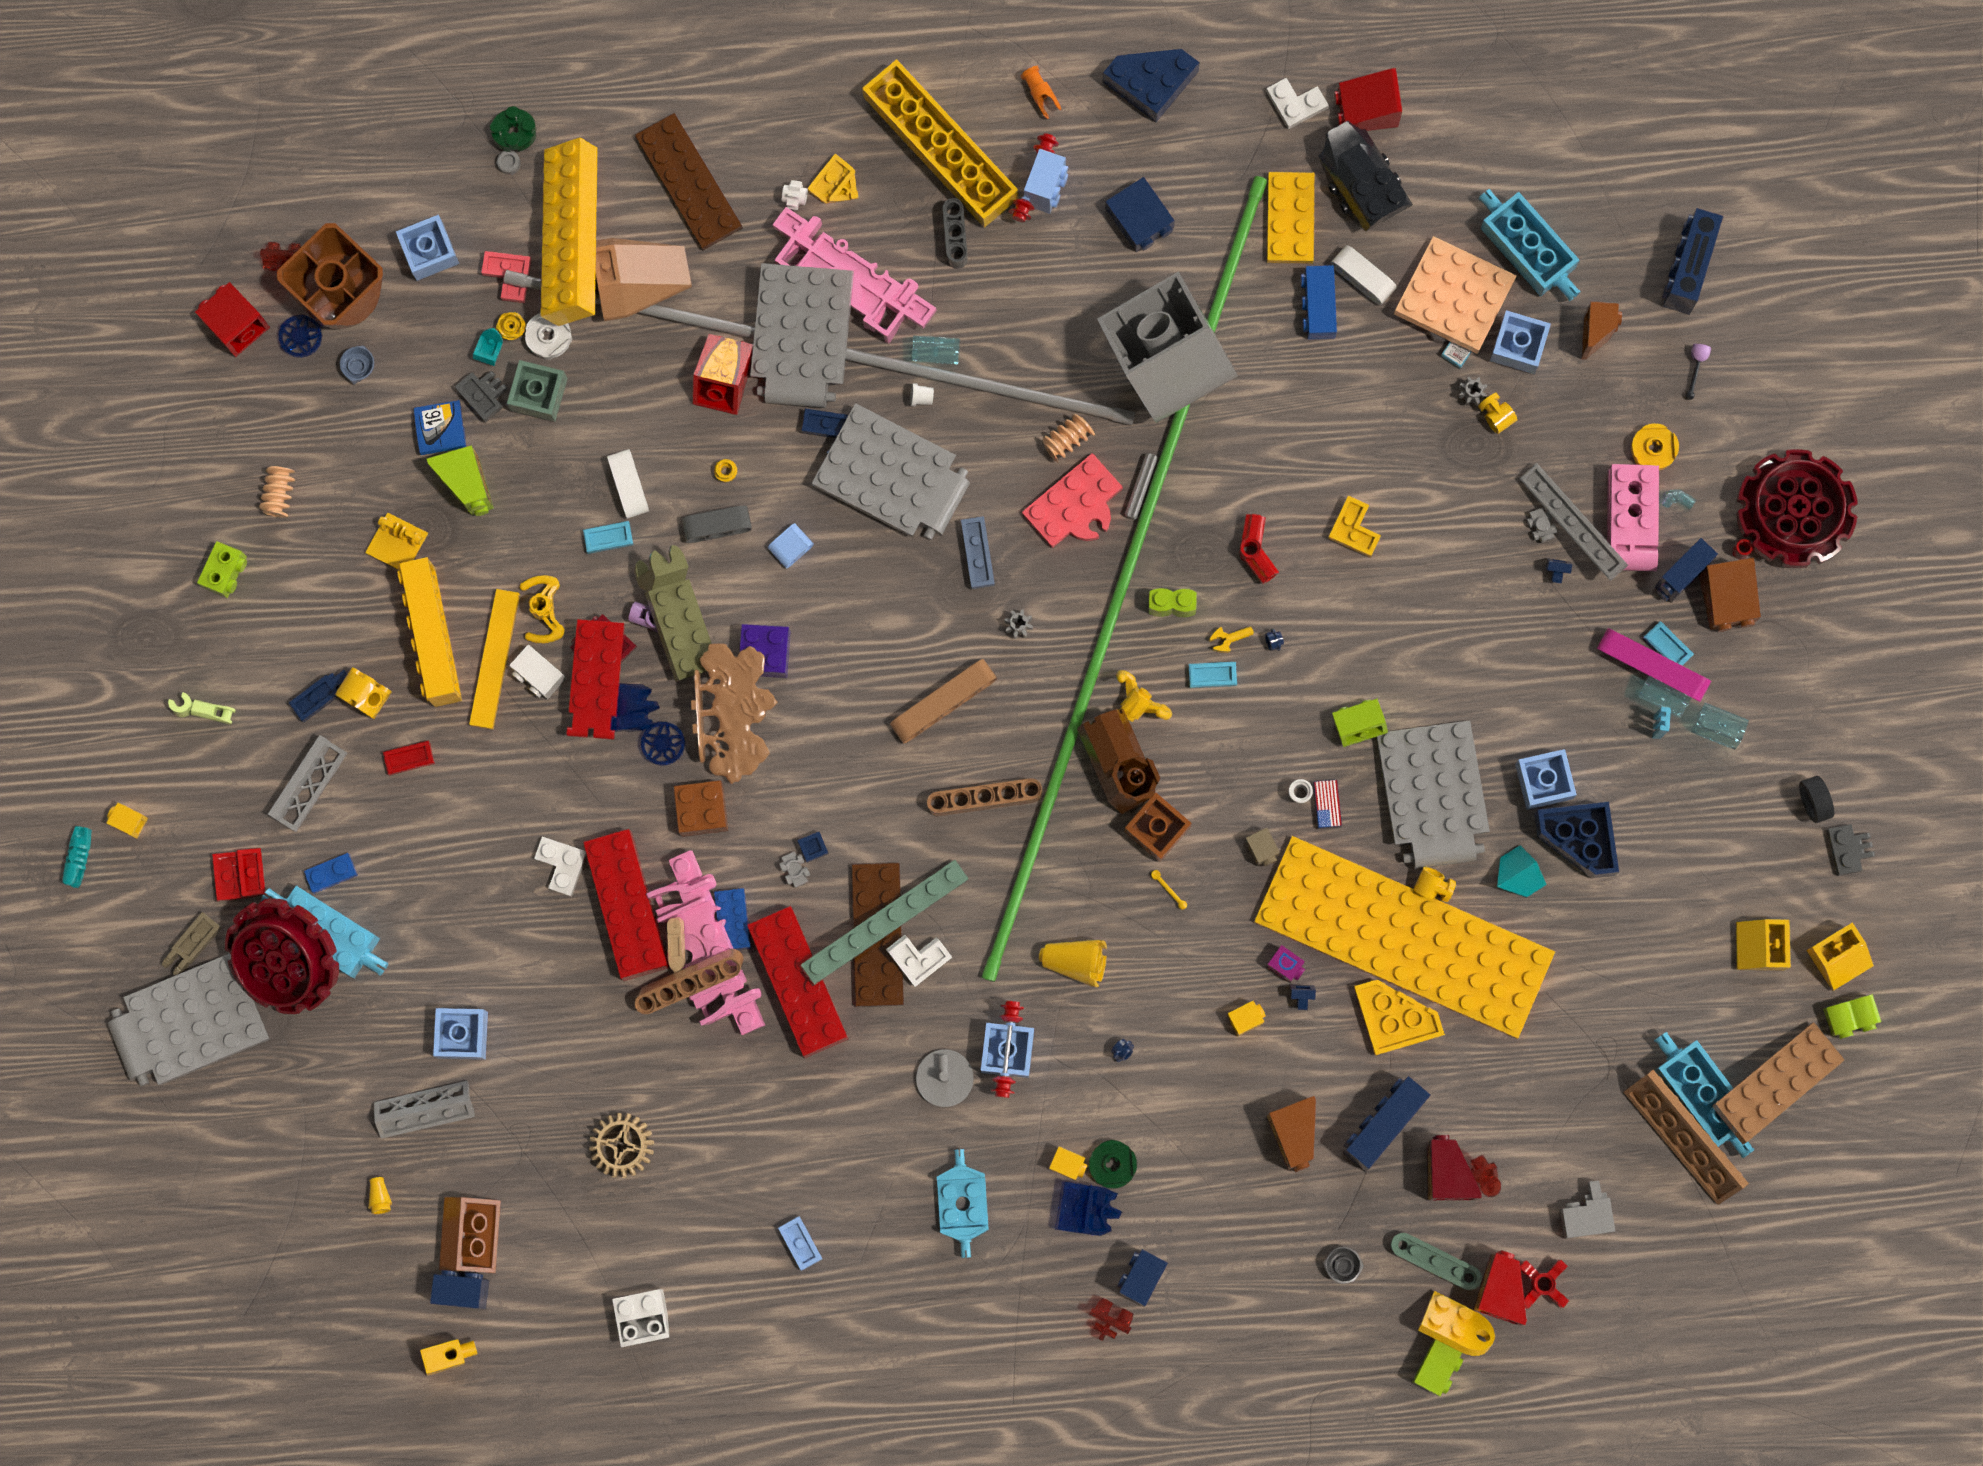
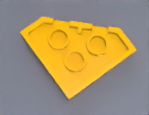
(1395, 1018)

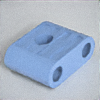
(790, 545)

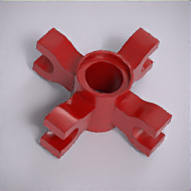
(1551, 1275)

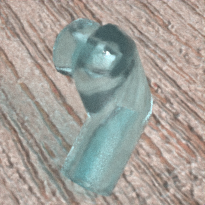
(1675, 496)

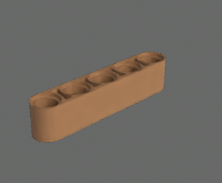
(943, 701)
(994, 790)
(683, 990)

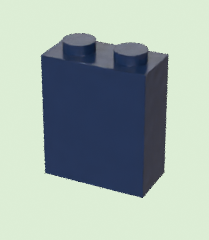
(1140, 215)
(1685, 570)

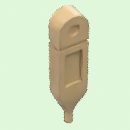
(676, 943)

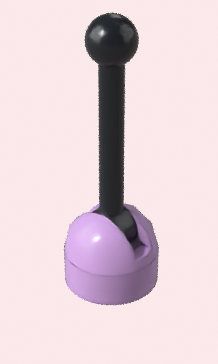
(1699, 354)

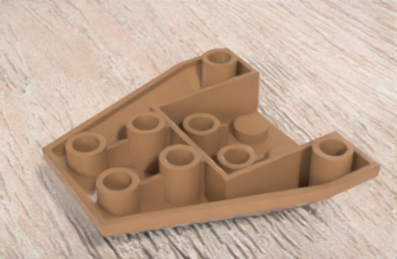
(638, 275)

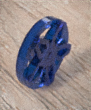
(300, 336)
(663, 743)

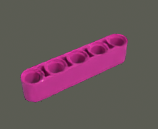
(1654, 664)

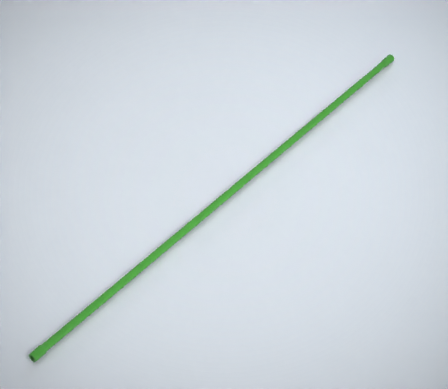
(994, 960)

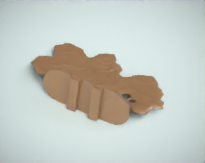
(736, 706)

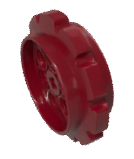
(1763, 525)
(282, 956)

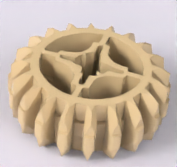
(619, 1156)

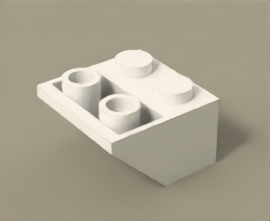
(641, 1317)

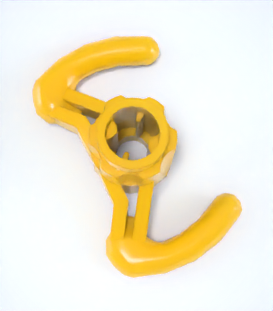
(547, 612)
(1139, 700)

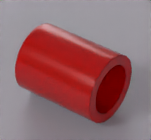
(1744, 543)

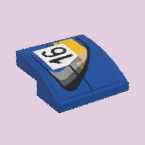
(440, 427)

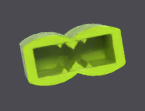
(1166, 602)
(1851, 1016)

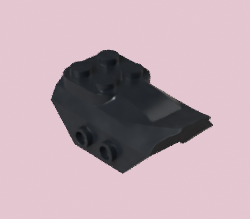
(1361, 177)

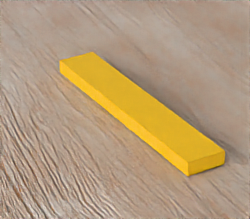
(494, 659)

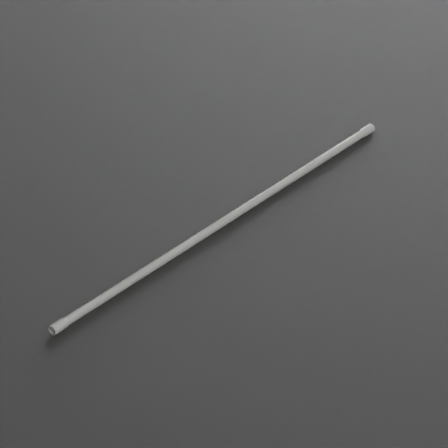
(1114, 414)

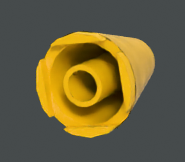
(1076, 960)

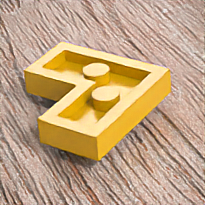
(1348, 529)

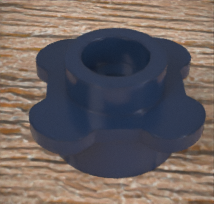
(1122, 1050)

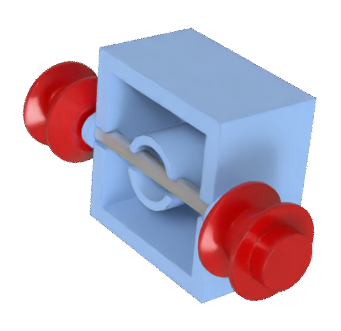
(1043, 182)
(1007, 1050)

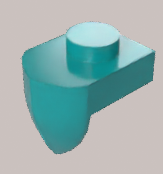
(488, 346)

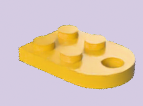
(1456, 1326)

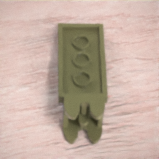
(674, 611)

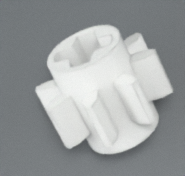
(794, 195)

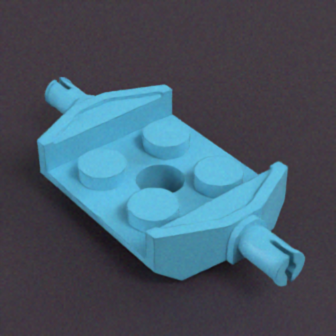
(958, 1183)

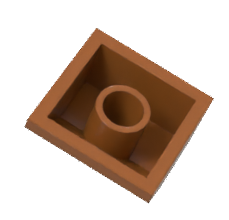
(1599, 325)

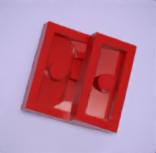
(238, 874)

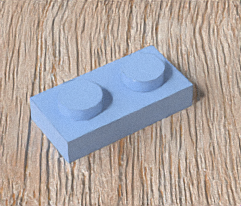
(800, 1243)

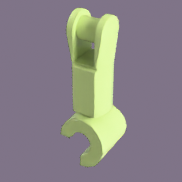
(202, 709)

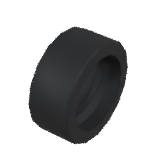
(1816, 799)

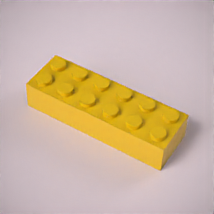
(430, 632)

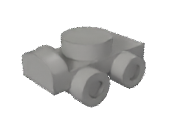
(1541, 521)
(797, 874)

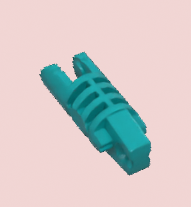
(77, 856)

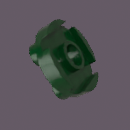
(513, 118)
(1103, 1174)

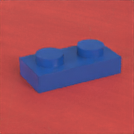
(330, 873)

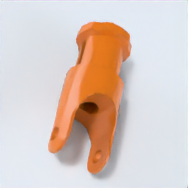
(1039, 89)

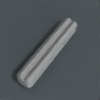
(1141, 486)

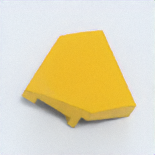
(835, 182)

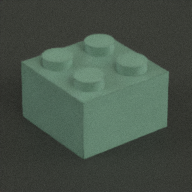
(537, 390)

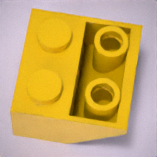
(1763, 945)
(1841, 956)

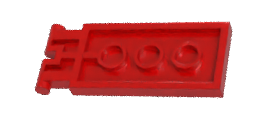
(595, 678)

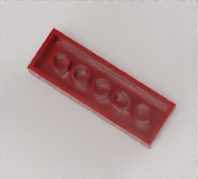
(625, 905)
(805, 1006)

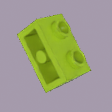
(222, 570)
(1360, 722)
(1437, 1368)

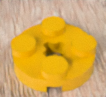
(1663, 437)

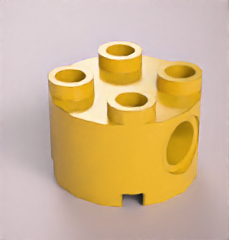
(363, 693)

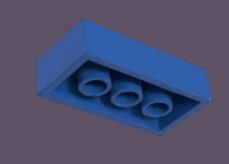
(735, 913)

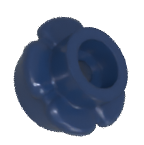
(1274, 640)

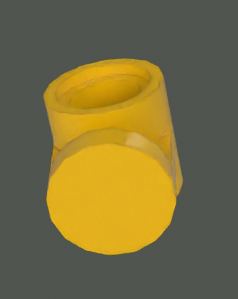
(1499, 415)
(1431, 883)

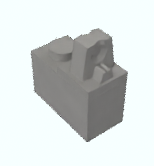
(1591, 1218)

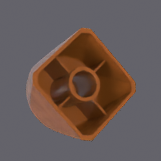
(321, 263)

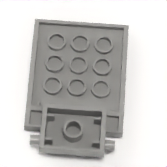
(801, 333)
(892, 474)
(1434, 793)
(186, 1023)

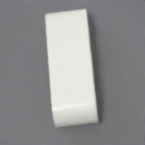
(1363, 275)
(628, 483)

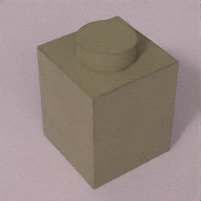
(1262, 848)

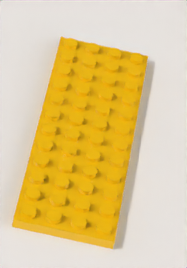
(1404, 937)

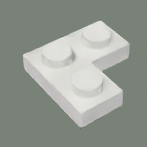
(1293, 108)
(567, 861)
(918, 964)

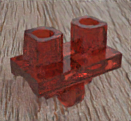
(274, 257)
(1486, 1176)
(1121, 1323)

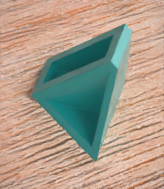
(1520, 873)

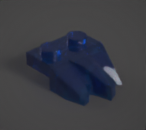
(633, 708)
(1085, 1209)

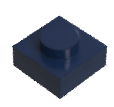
(813, 847)

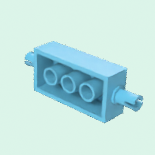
(1529, 244)
(351, 940)
(1698, 1086)

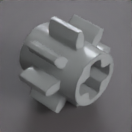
(1478, 394)
(1023, 628)

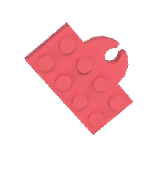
(1075, 503)

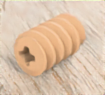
(1067, 436)
(276, 491)

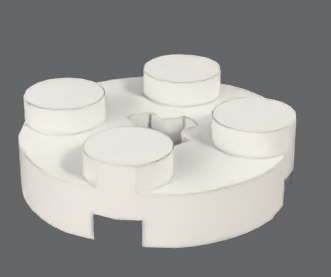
(547, 348)

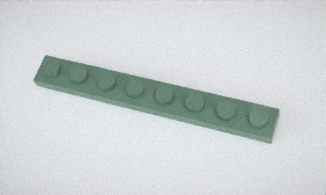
(883, 922)

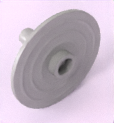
(944, 1078)

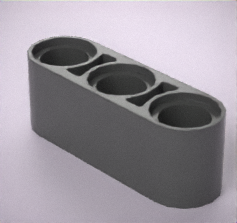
(951, 223)
(716, 524)

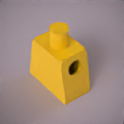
(436, 1361)

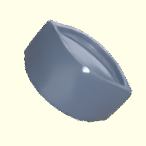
(357, 363)

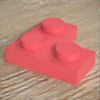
(496, 264)

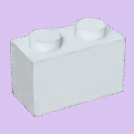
(538, 672)

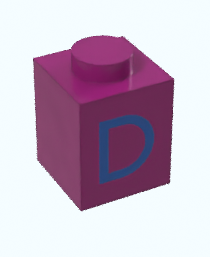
(1286, 964)

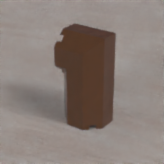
(1119, 761)

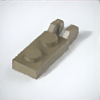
(192, 942)

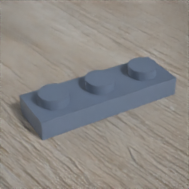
(977, 552)

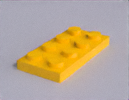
(1290, 217)

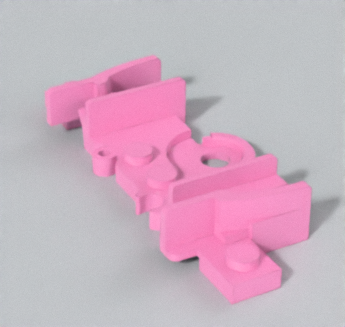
(870, 291)
(706, 939)

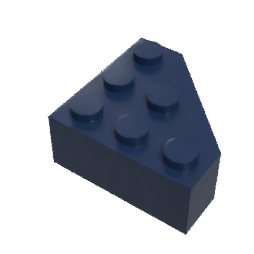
(1151, 79)
(1581, 836)

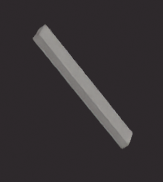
(1573, 521)

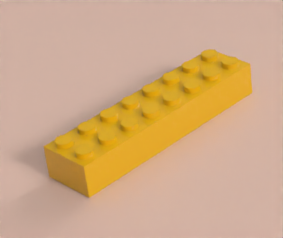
(940, 143)
(569, 232)

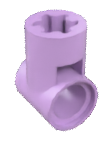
(637, 614)

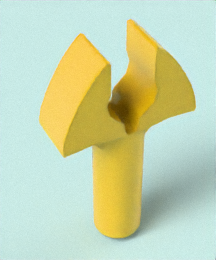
(1229, 638)

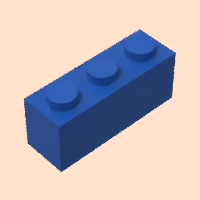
(1319, 302)

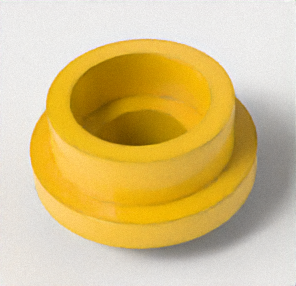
(725, 463)

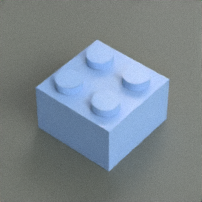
(427, 247)
(1520, 342)
(1545, 779)
(460, 1033)

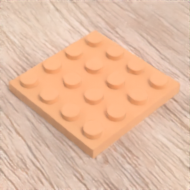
(1455, 295)

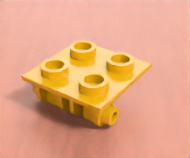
(396, 541)

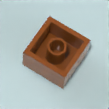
(701, 808)
(1158, 827)

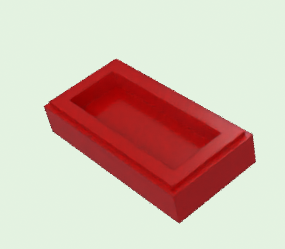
(409, 758)

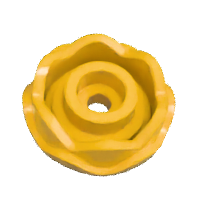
(508, 319)

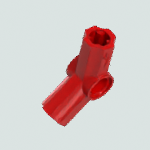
(1253, 536)

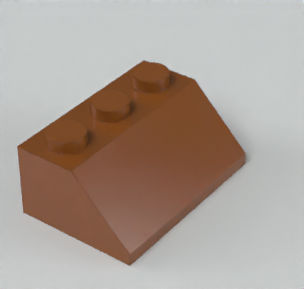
(469, 1235)

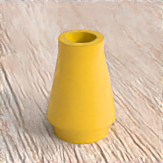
(379, 1197)

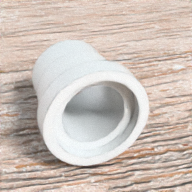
(921, 395)
(1302, 784)

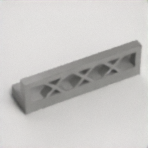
(301, 777)
(423, 1113)

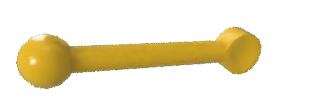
(1156, 875)

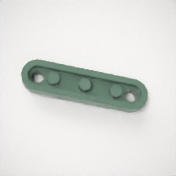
(1436, 1261)

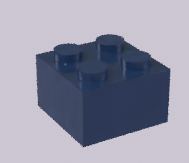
(1142, 1278)
(460, 1291)

